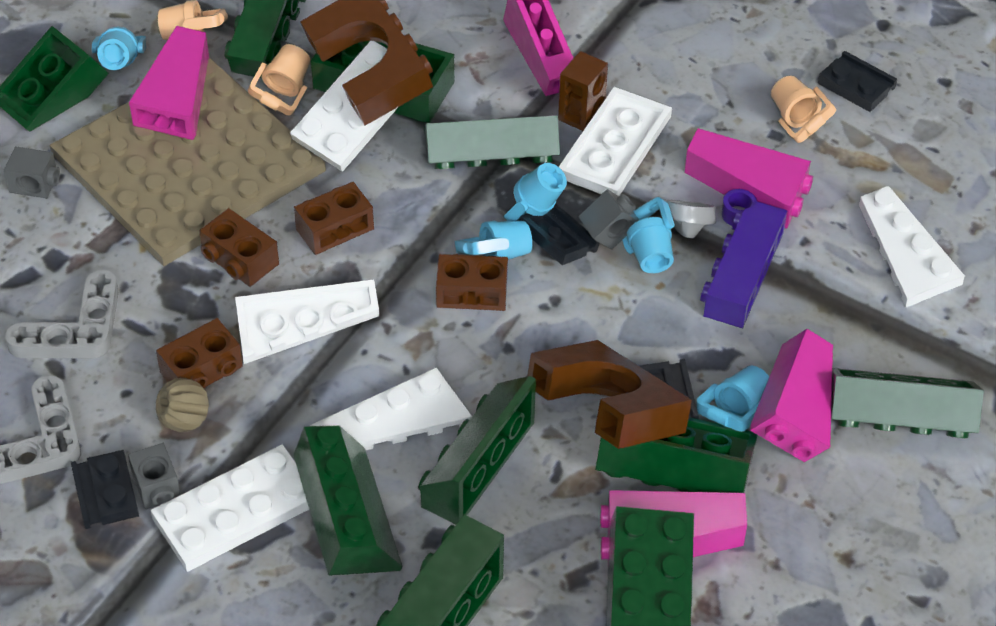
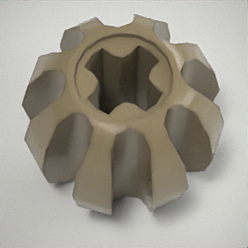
(182, 405)

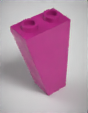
(539, 40)
(735, 164)
(798, 398)
(718, 517)

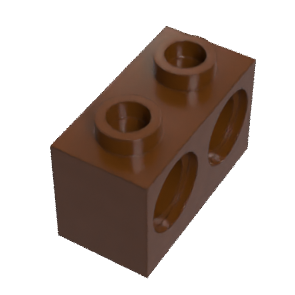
(582, 90)
(334, 218)
(239, 247)
(472, 282)
(201, 355)

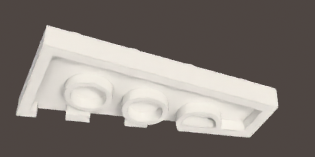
(913, 255)
(296, 316)
(402, 411)

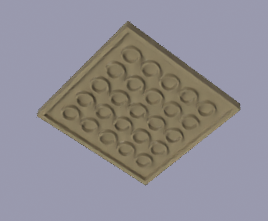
(174, 185)

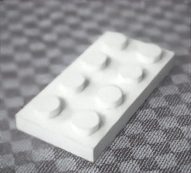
(332, 125)
(615, 142)
(232, 508)

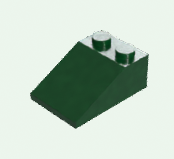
(49, 81)

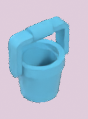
(118, 47)
(537, 191)
(651, 237)
(498, 239)
(735, 398)

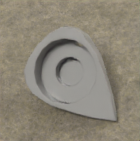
(691, 216)

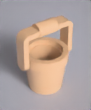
(188, 16)
(283, 76)
(800, 107)

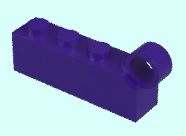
(745, 257)

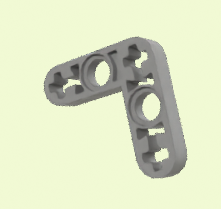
(85, 329)
(46, 445)

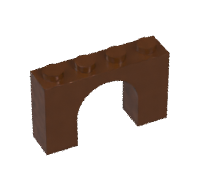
(390, 82)
(638, 403)

